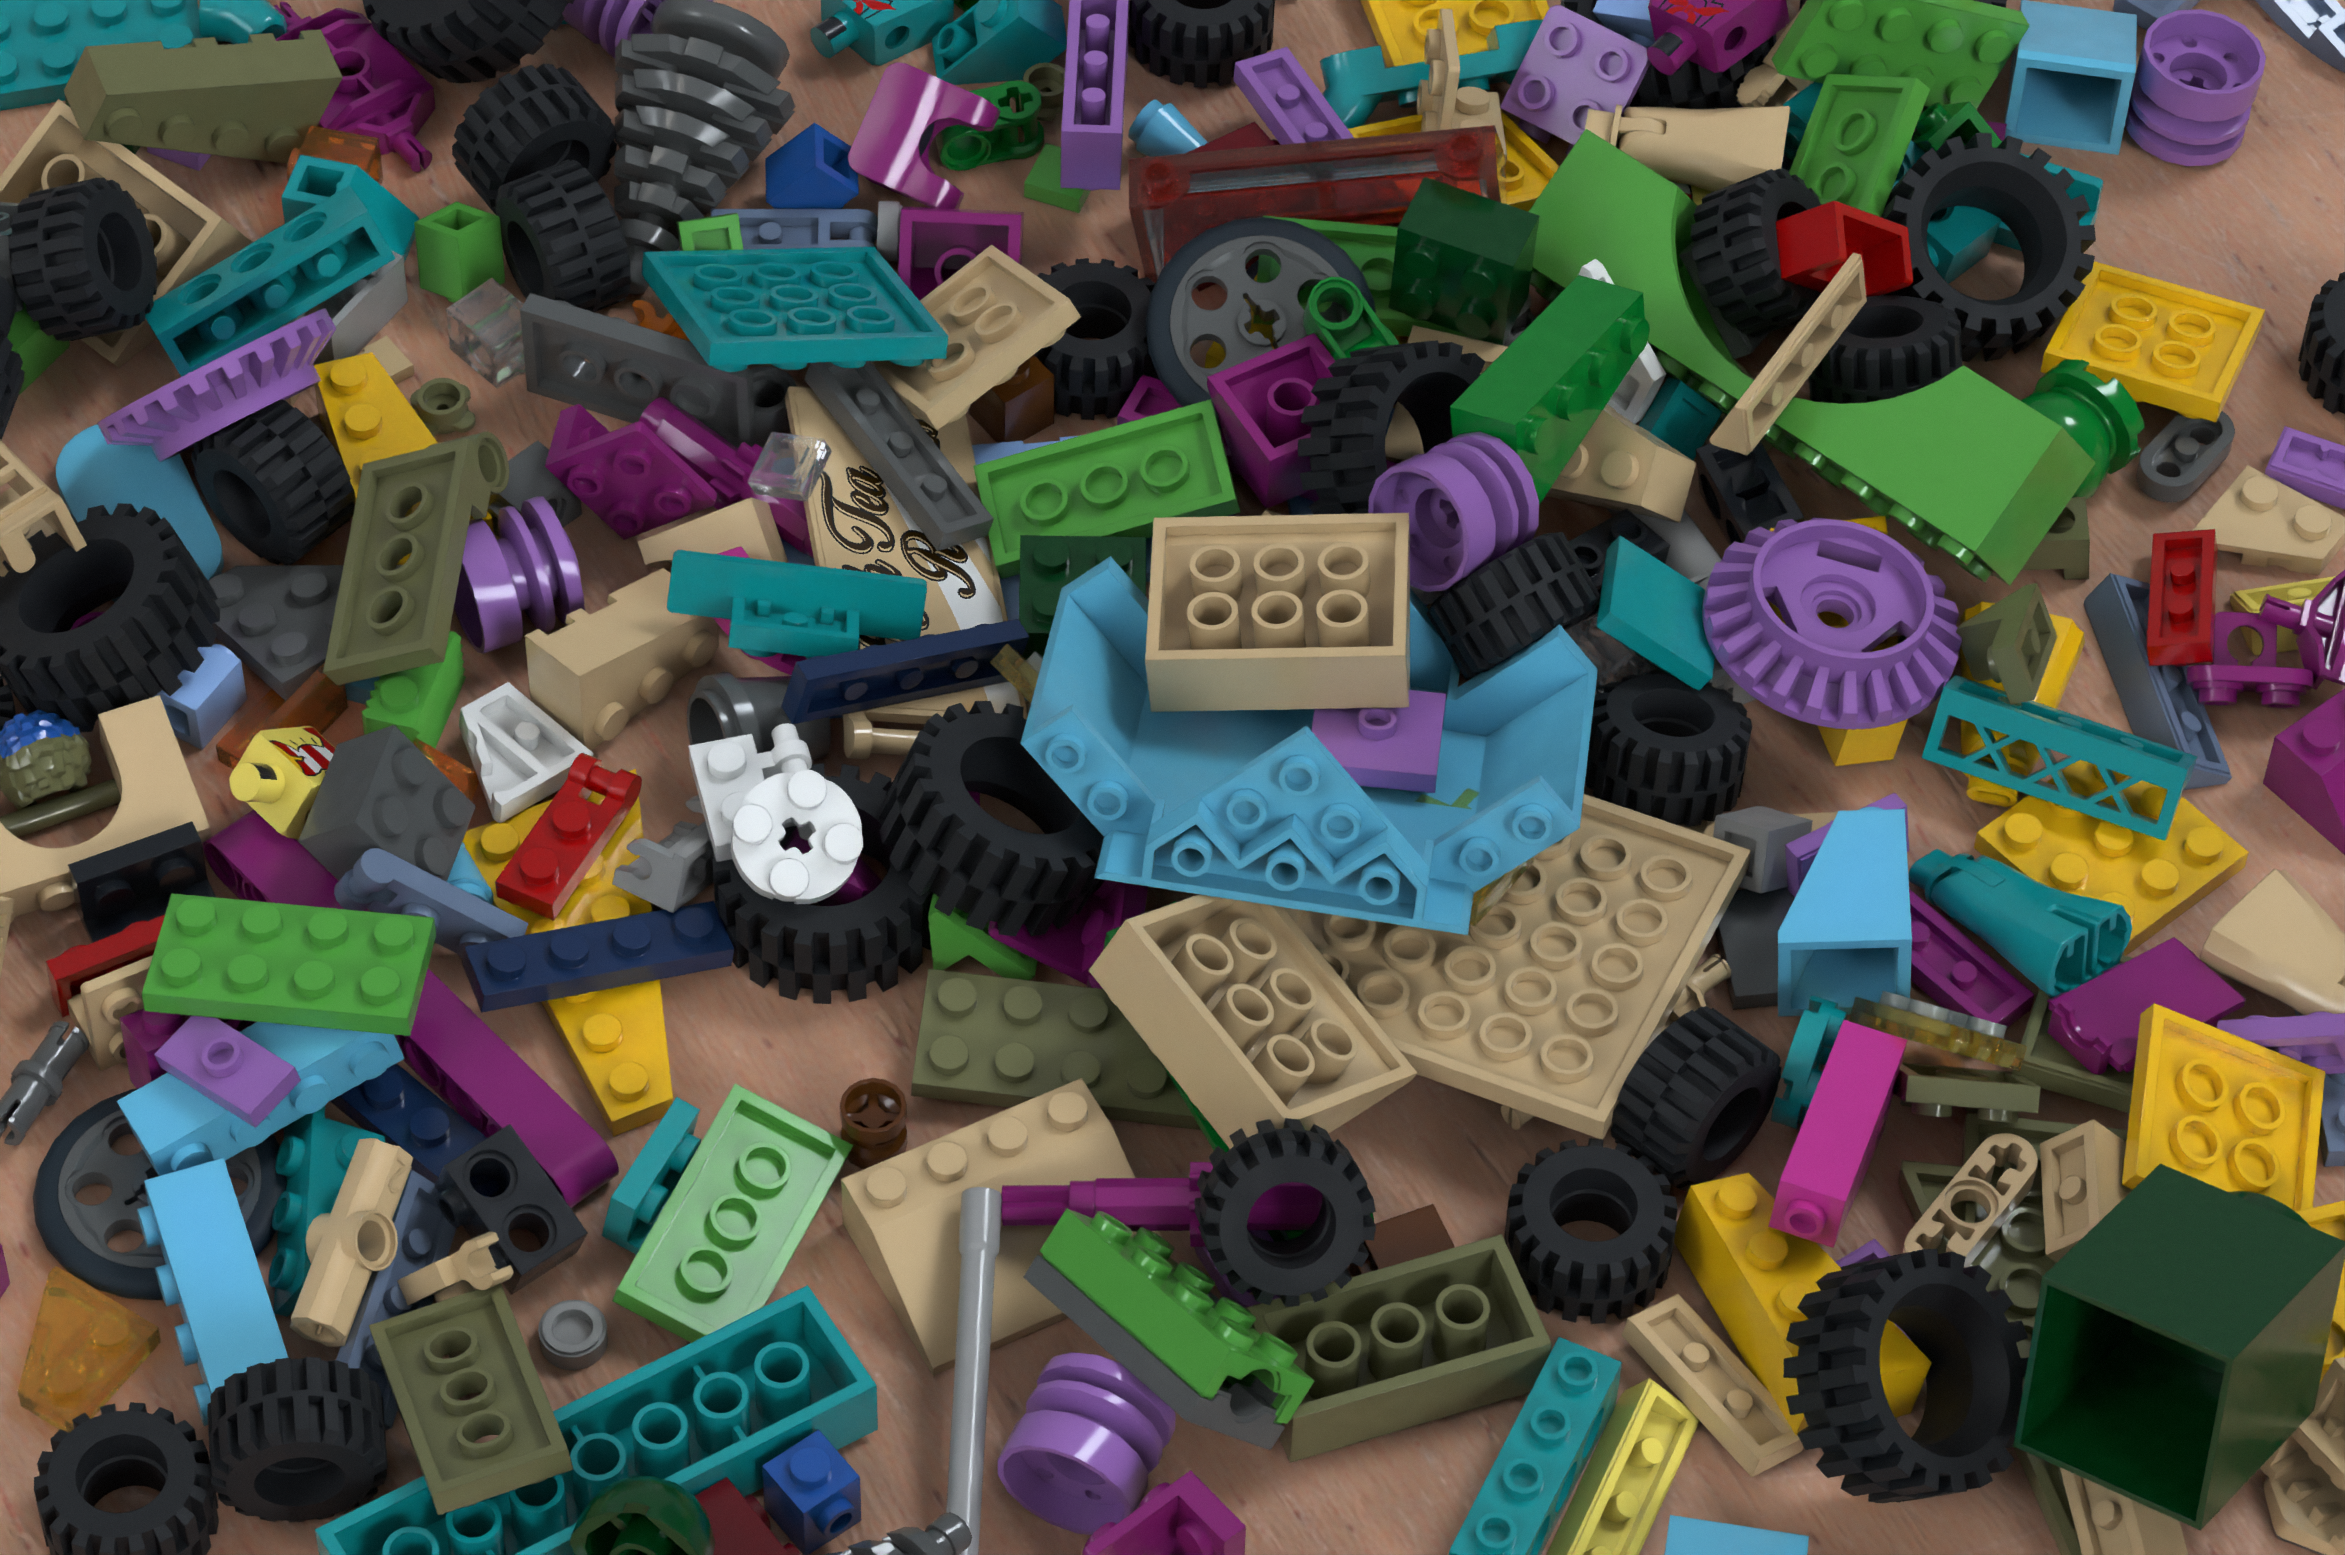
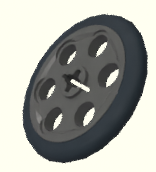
(1220, 257)
(80, 1232)

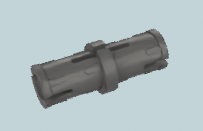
(39, 1080)

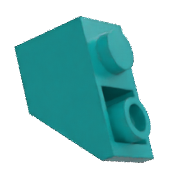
(999, 41)
(319, 179)

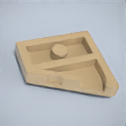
(2274, 525)

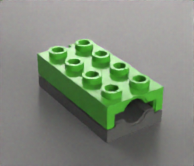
(1170, 1327)

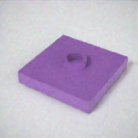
(1387, 744)

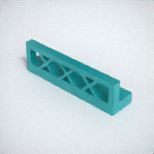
(2065, 734)

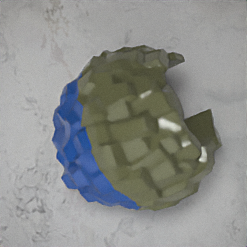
(41, 757)

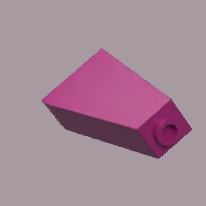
(1838, 1134)

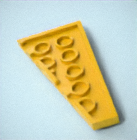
(609, 1033)

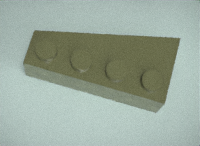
(206, 96)

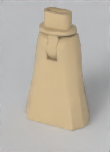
(1697, 145)
(2281, 946)

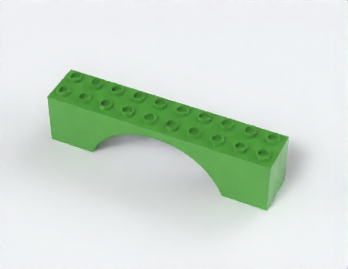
(1945, 461)

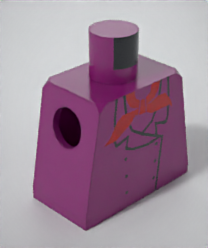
(1711, 31)

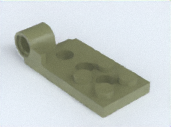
(452, 484)
(483, 1358)

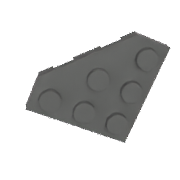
(278, 619)

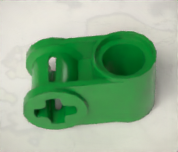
(967, 148)
(1357, 332)

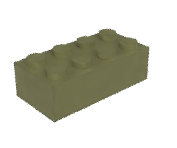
(1409, 1345)

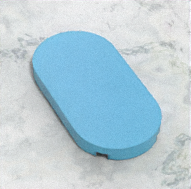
(109, 474)

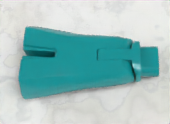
(2040, 930)

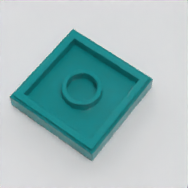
(1655, 613)

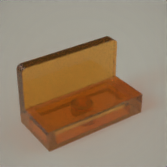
(313, 704)

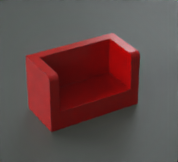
(1824, 237)

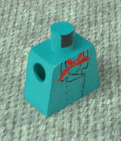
(879, 28)

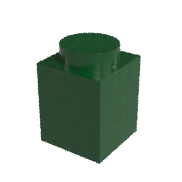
(2180, 1344)

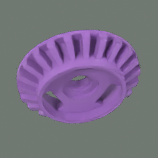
(223, 390)
(1824, 670)

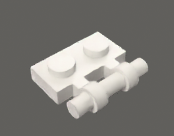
(731, 768)

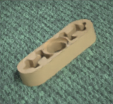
(1973, 1185)

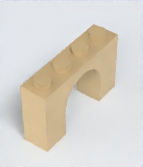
(154, 798)

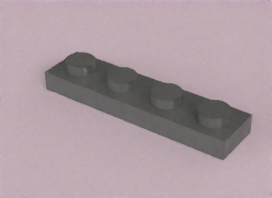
(901, 453)

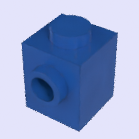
(811, 172)
(811, 1493)

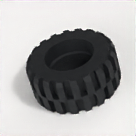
(465, 37)

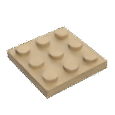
(993, 322)

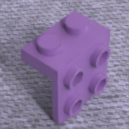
(1571, 70)

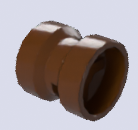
(873, 1121)

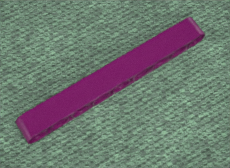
(447, 1041)

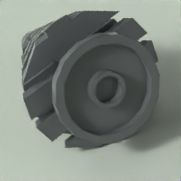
(690, 117)

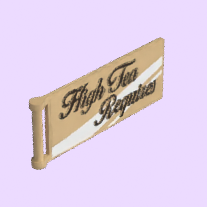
(866, 529)

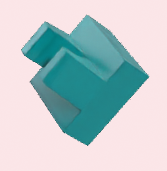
(1680, 417)

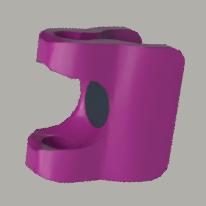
(901, 125)

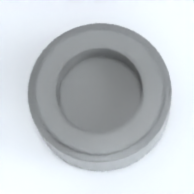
(889, 229)
(573, 1334)

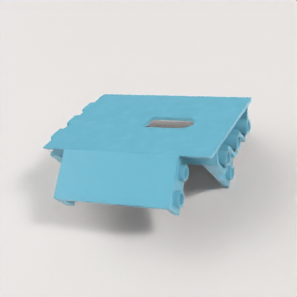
(1264, 809)

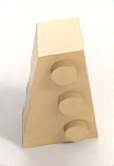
(1626, 469)
(616, 659)

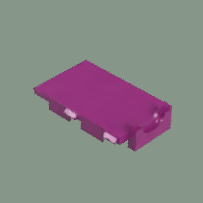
(2103, 1015)

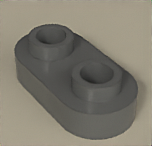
(2176, 462)

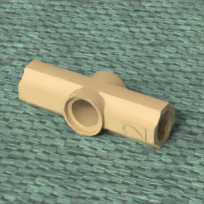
(351, 1242)

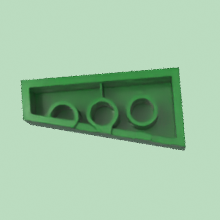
(1557, 376)

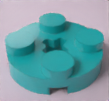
(1807, 1054)

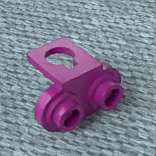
(2225, 678)

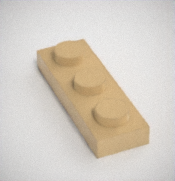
(1713, 1384)

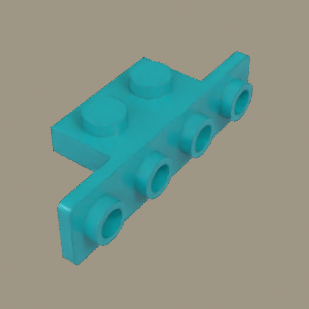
(795, 605)
(315, 1162)

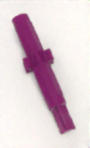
(724, 467)
(1154, 1203)

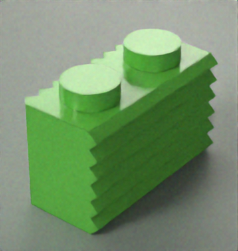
(417, 698)

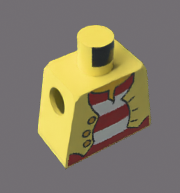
(282, 775)

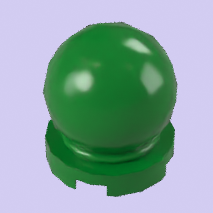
(2094, 414)

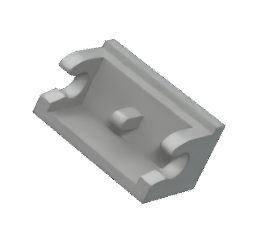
(364, 310)
(672, 869)

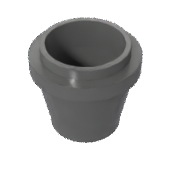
(748, 705)

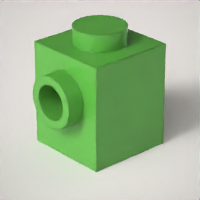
(458, 250)

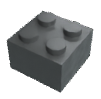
(389, 799)

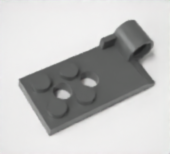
(561, 336)

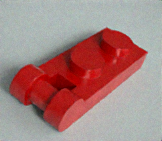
(568, 837)

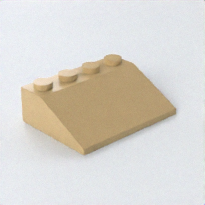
(183, 230)
(1279, 612)
(1248, 1016)
(910, 1210)

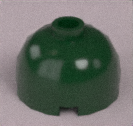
(643, 1519)

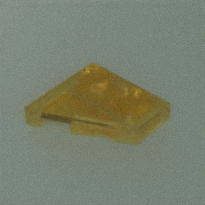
(80, 1351)

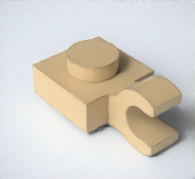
(457, 1274)

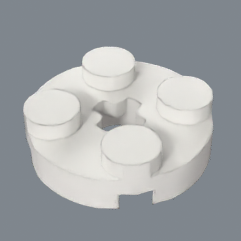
(804, 800)

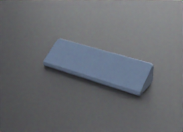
(2153, 697)

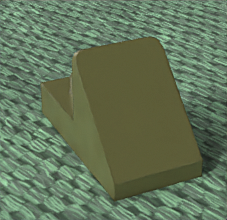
(2011, 643)

